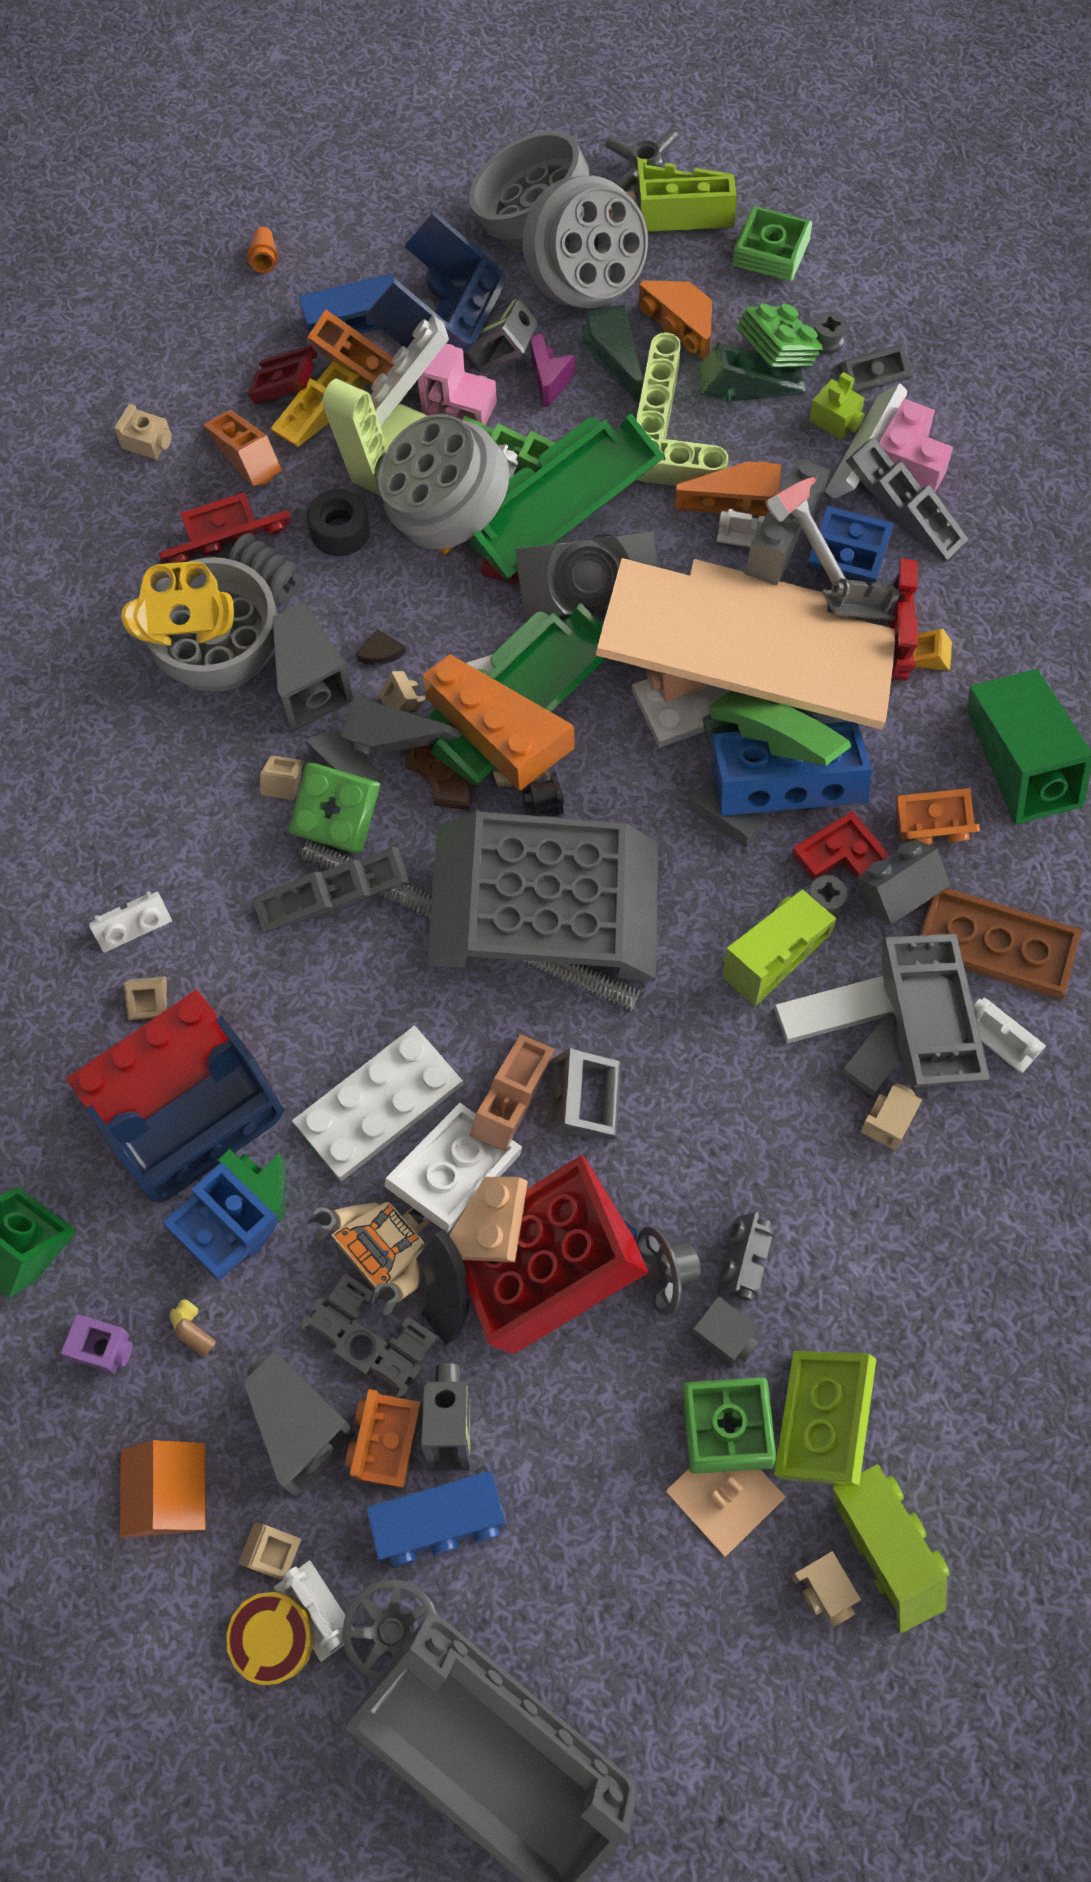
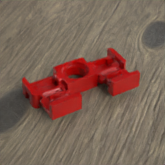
(905, 623)

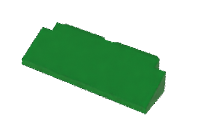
(573, 483)
(540, 662)

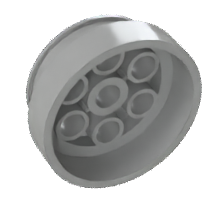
(516, 178)
(557, 216)
(442, 481)
(223, 660)

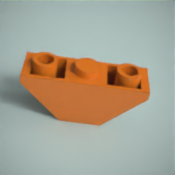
(680, 311)

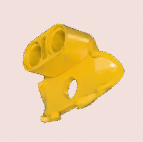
(150, 614)

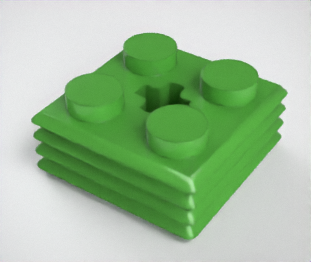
(772, 243)
(779, 335)
(313, 818)
(748, 1406)

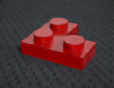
(839, 843)

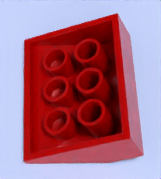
(152, 1062)
(566, 1260)

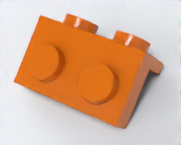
(934, 815)
(383, 1440)

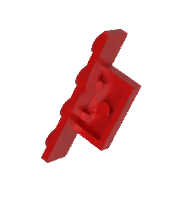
(221, 524)

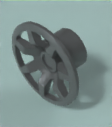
(670, 1266)
(389, 1627)

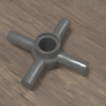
(642, 149)

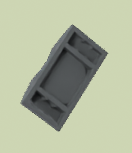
(577, 571)
(933, 1010)

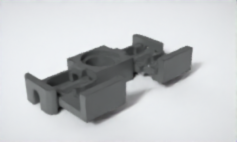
(392, 1364)

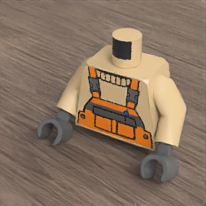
(378, 1245)

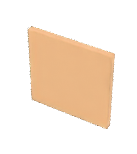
(726, 1503)

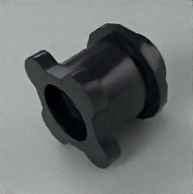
(544, 796)

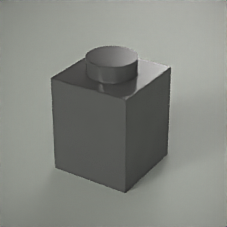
(726, 1333)

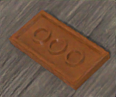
(1006, 941)

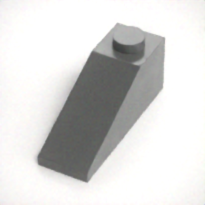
(391, 729)

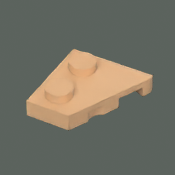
(491, 1221)

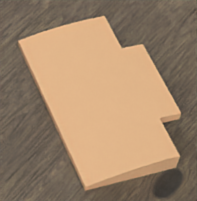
(750, 639)

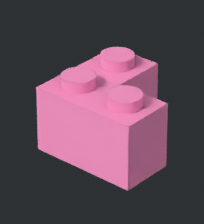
(452, 391)
(909, 442)

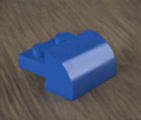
(855, 542)
(221, 1222)

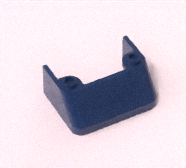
(456, 274)
(198, 1126)

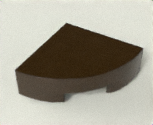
(380, 649)

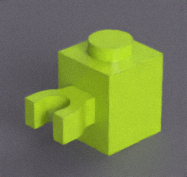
(838, 407)

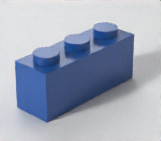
(346, 302)
(436, 1519)

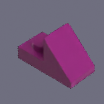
(550, 372)

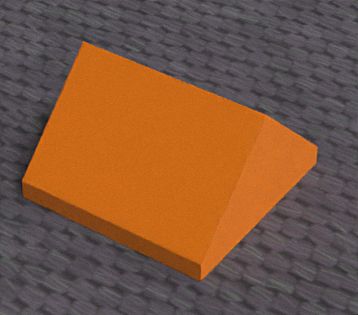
(162, 1488)

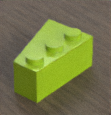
(685, 199)
(776, 946)
(894, 1547)

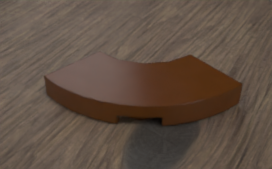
(448, 786)

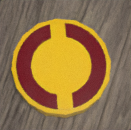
(270, 1638)

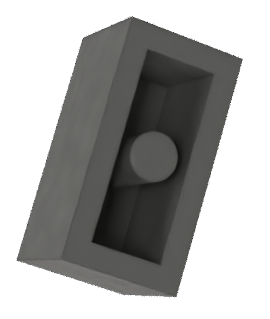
(903, 881)

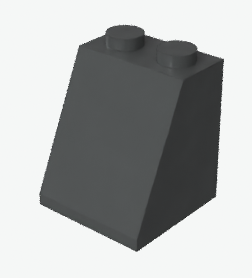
(308, 668)
(294, 1421)

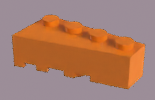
(497, 721)

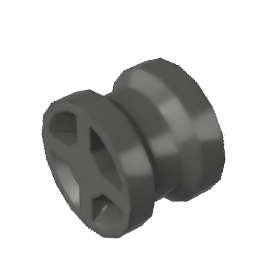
(831, 331)
(833, 886)

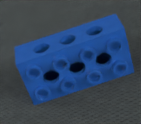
(756, 781)

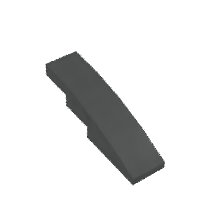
(901, 495)
(330, 890)

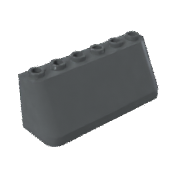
(494, 1759)

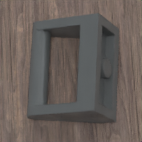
(566, 1095)

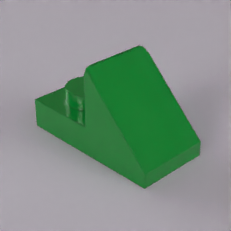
(266, 1185)

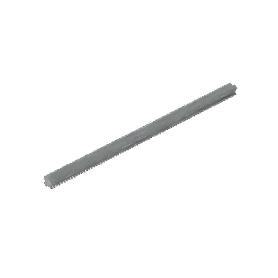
(327, 860)

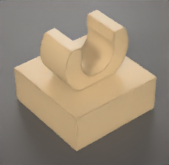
(400, 693)

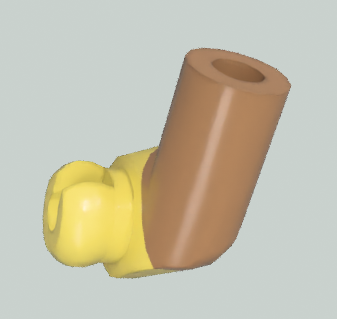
(188, 1331)

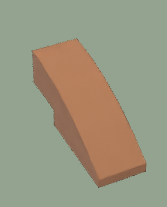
(511, 1092)

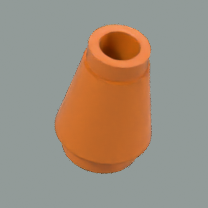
(262, 251)

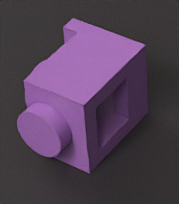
(85, 1338)

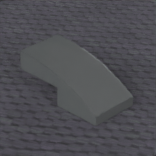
(875, 1058)

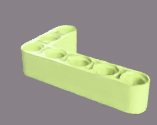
(359, 431)
(682, 459)

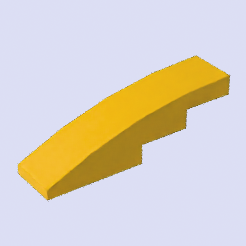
(306, 413)

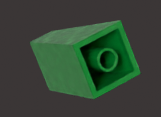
(1030, 745)

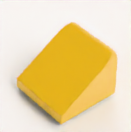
(933, 650)

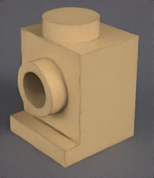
(143, 432)
(891, 1116)
(828, 1589)

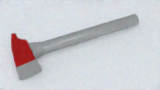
(794, 501)

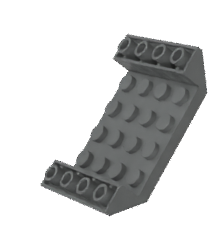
(545, 893)

